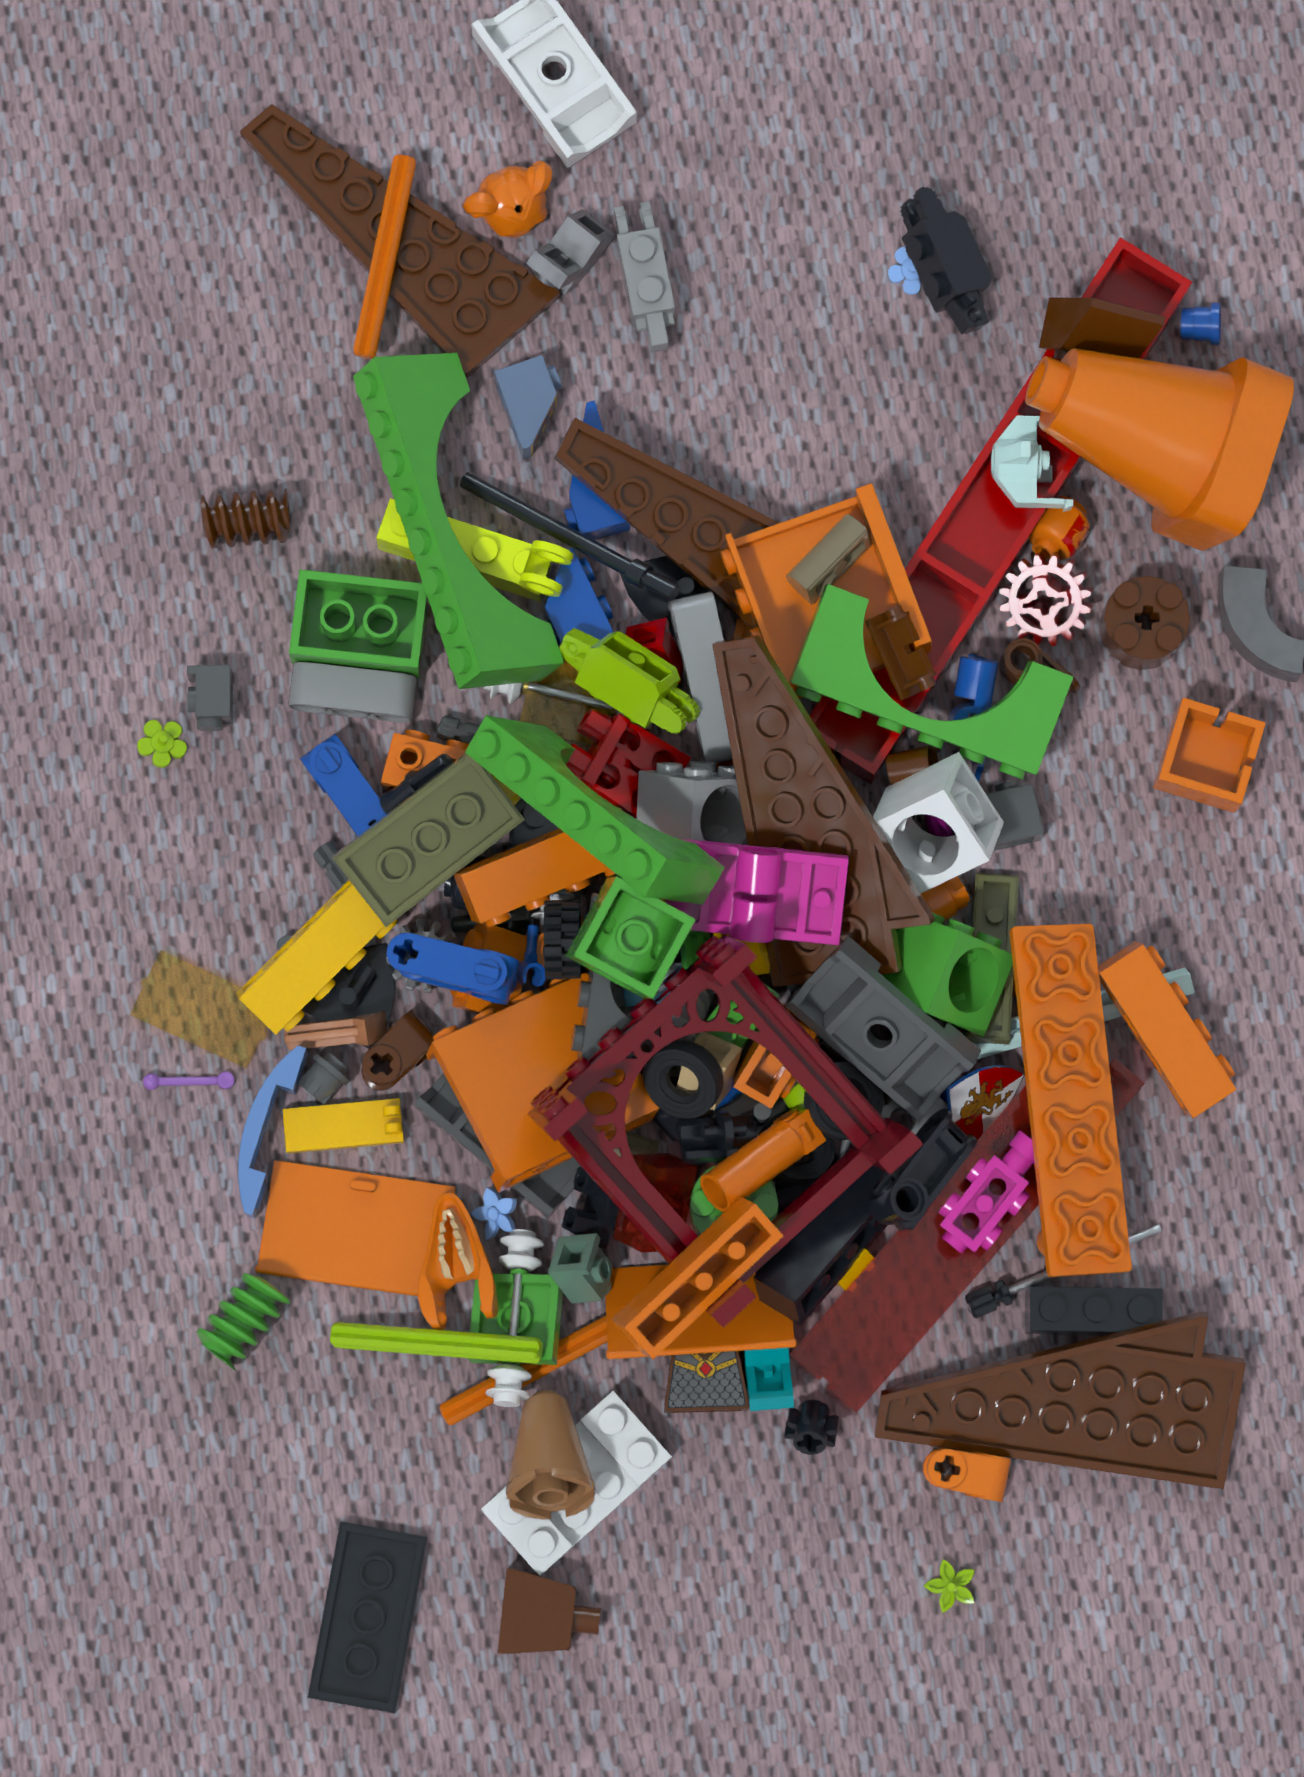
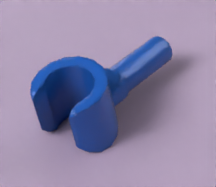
(530, 959)

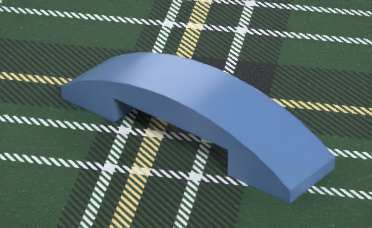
(285, 1078)

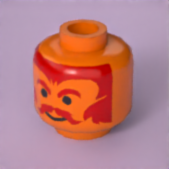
(1060, 531)

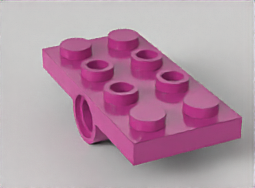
(772, 894)

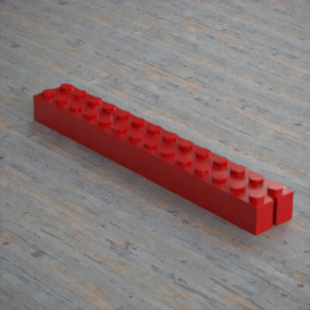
(983, 531)

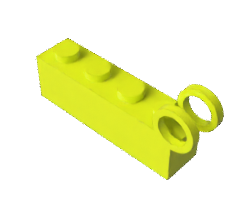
(499, 558)

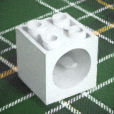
(956, 797)

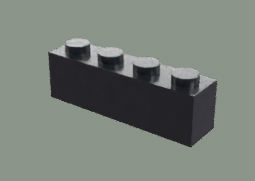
(821, 1252)

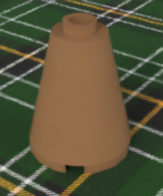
(548, 1461)

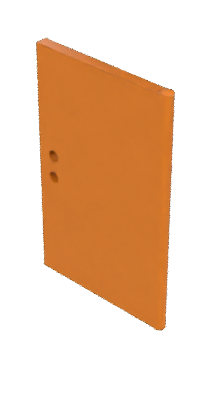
(347, 1235)
(751, 1329)

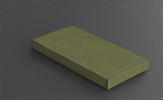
(427, 838)

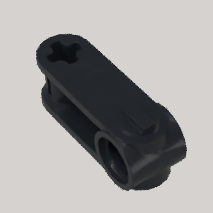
(922, 1174)

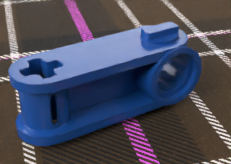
(343, 782)
(455, 967)

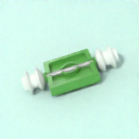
(527, 1307)

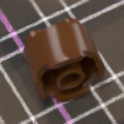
(1157, 601)

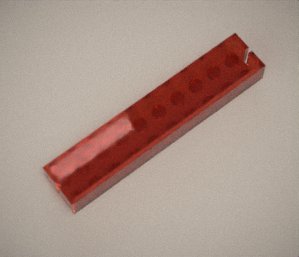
(919, 1273)

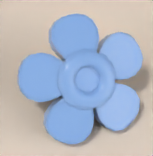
(906, 271)

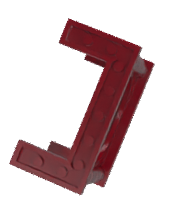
(726, 971)

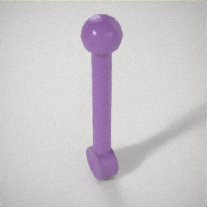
(224, 1080)

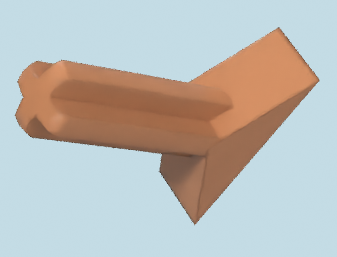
(357, 1030)

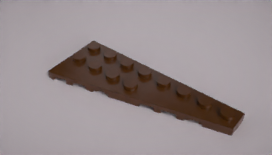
(664, 506)

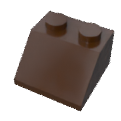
(1097, 327)

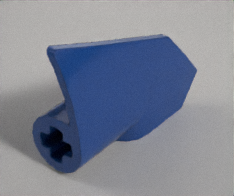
(975, 682)

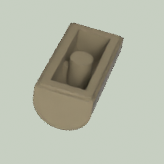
(829, 558)

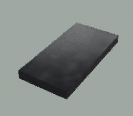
(367, 1617)

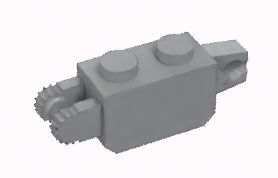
(645, 277)

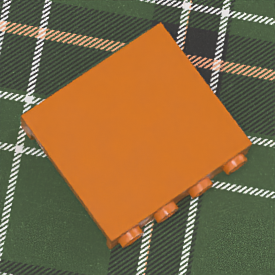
(782, 613)
(510, 1059)

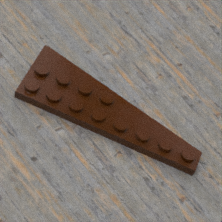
(442, 276)

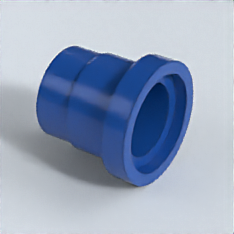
(1202, 323)

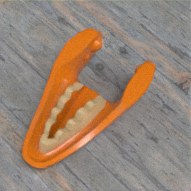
(453, 1257)

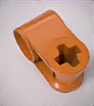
(974, 1474)

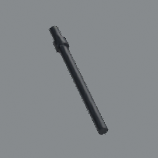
(635, 572)

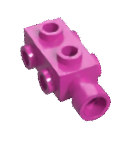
(983, 1203)

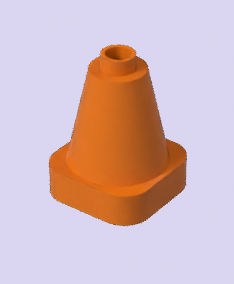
(1170, 434)

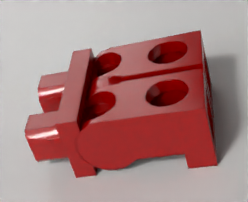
(617, 757)

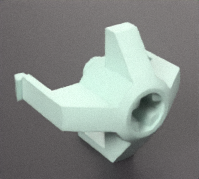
(1021, 463)

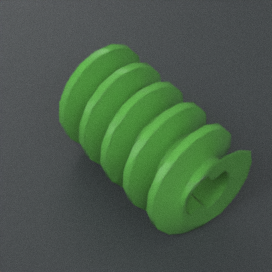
(241, 1319)

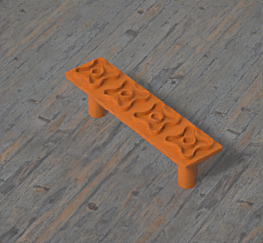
(1070, 1100)

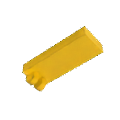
(343, 1126)

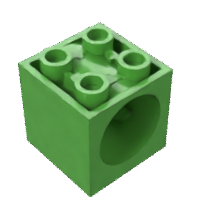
(630, 938)
(952, 972)

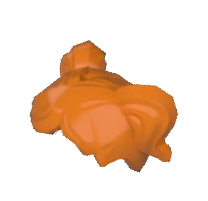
(505, 190)

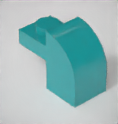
(768, 1379)

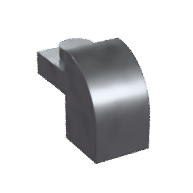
(570, 252)

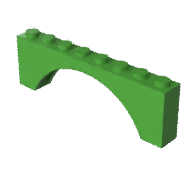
(481, 630)

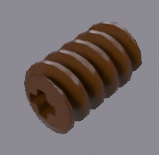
(246, 519)

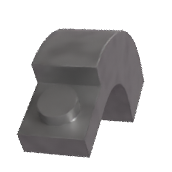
(1250, 627)

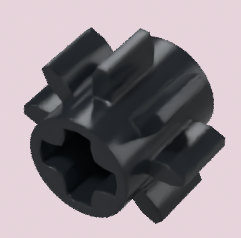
(811, 1427)

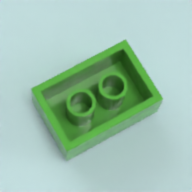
(359, 622)

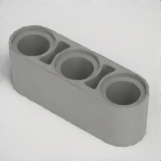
(352, 692)

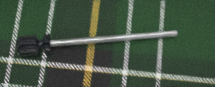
(984, 1301)

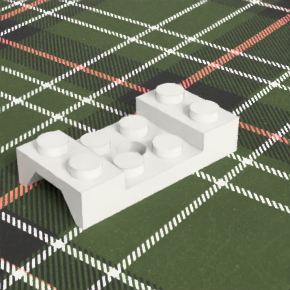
(574, 111)
(620, 1460)

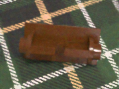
(892, 635)

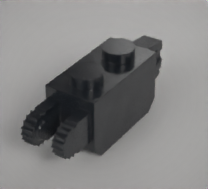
(946, 259)

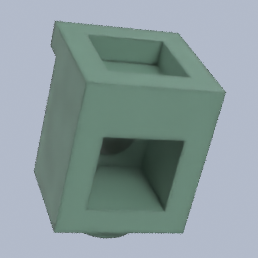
(589, 1272)

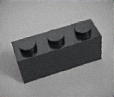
(1090, 1309)

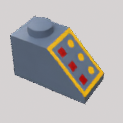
(528, 399)

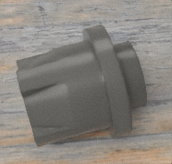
(324, 1077)

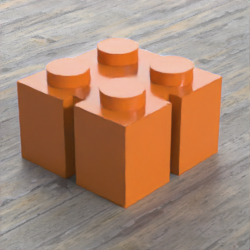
(1204, 759)

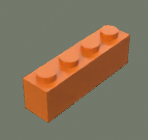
(526, 876)
(1165, 1029)
(697, 1277)

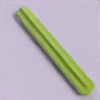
(436, 1342)

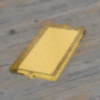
(198, 1009)

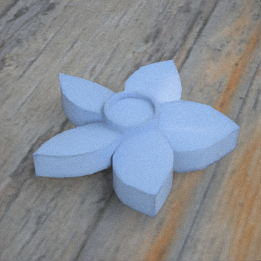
(495, 1212)

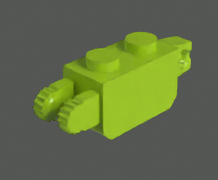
(629, 679)

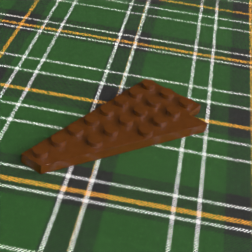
(804, 801)
(1109, 1403)

